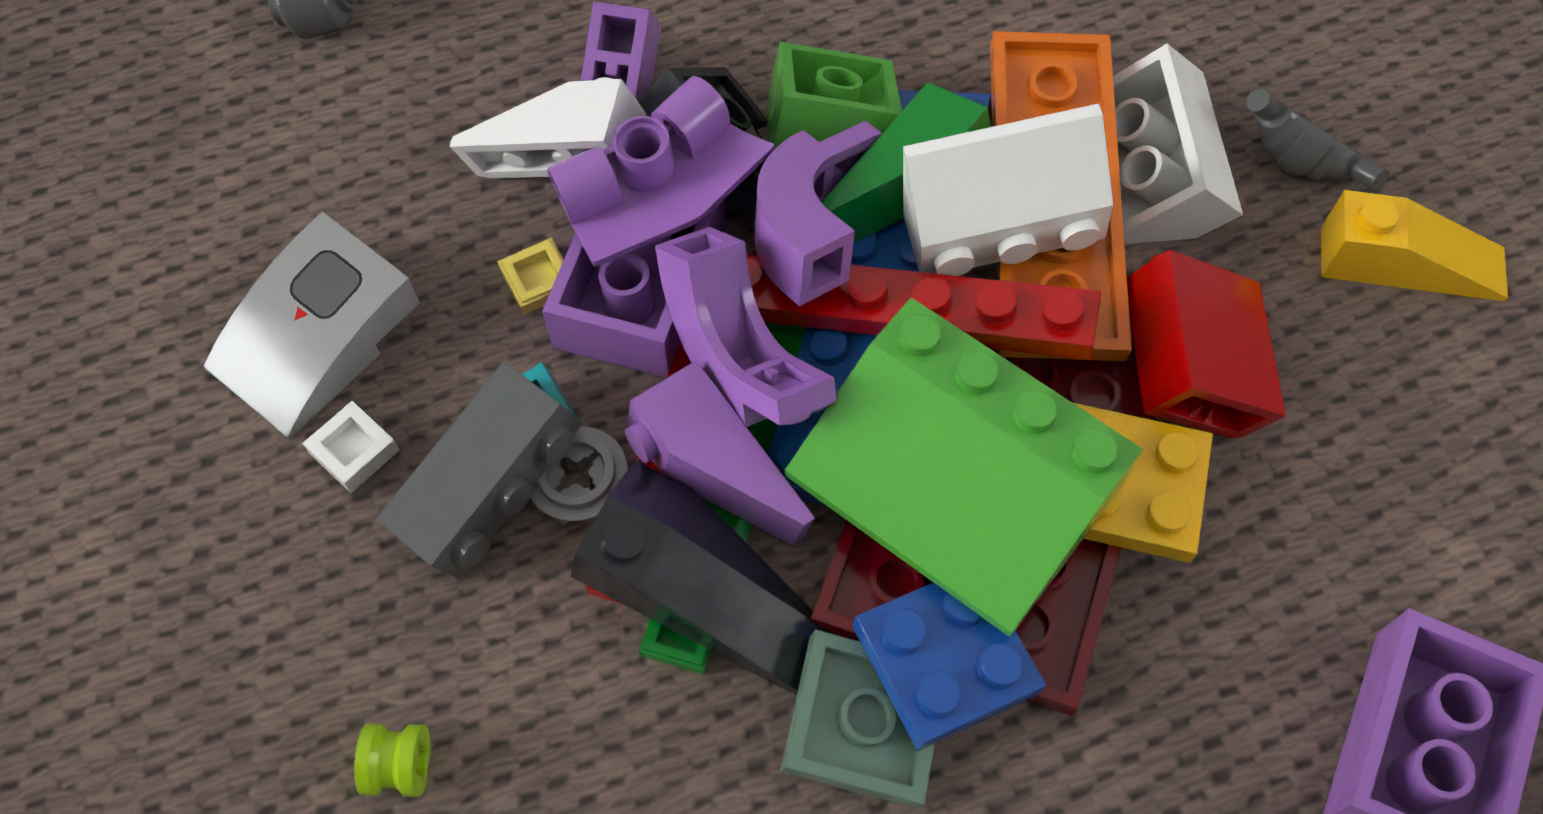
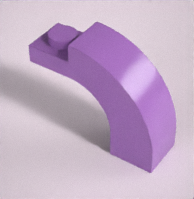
(796, 236)
(723, 331)

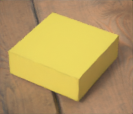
(532, 274)

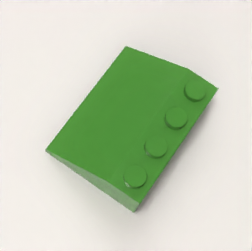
(962, 464)

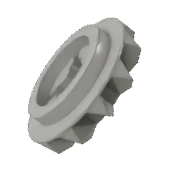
(576, 502)

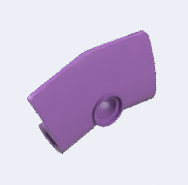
(693, 166)

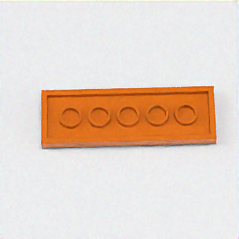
(1045, 76)

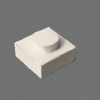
(351, 446)

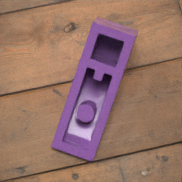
(622, 46)
(707, 447)

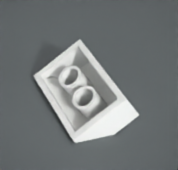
(1170, 152)
(1008, 191)

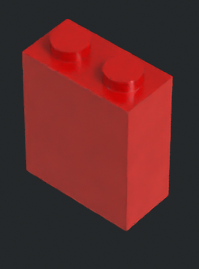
(1203, 346)

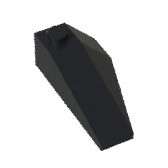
(691, 572)

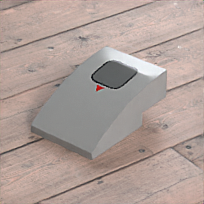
(309, 325)

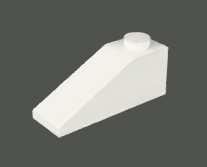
(547, 129)

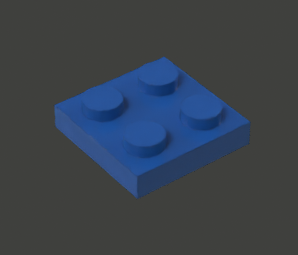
(944, 663)

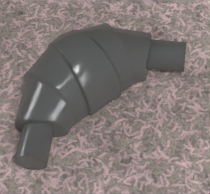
(1308, 150)

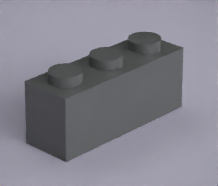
(480, 472)

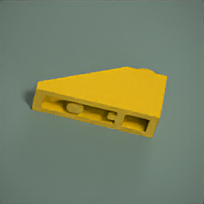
(1408, 247)

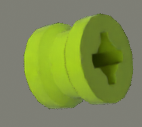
(392, 759)

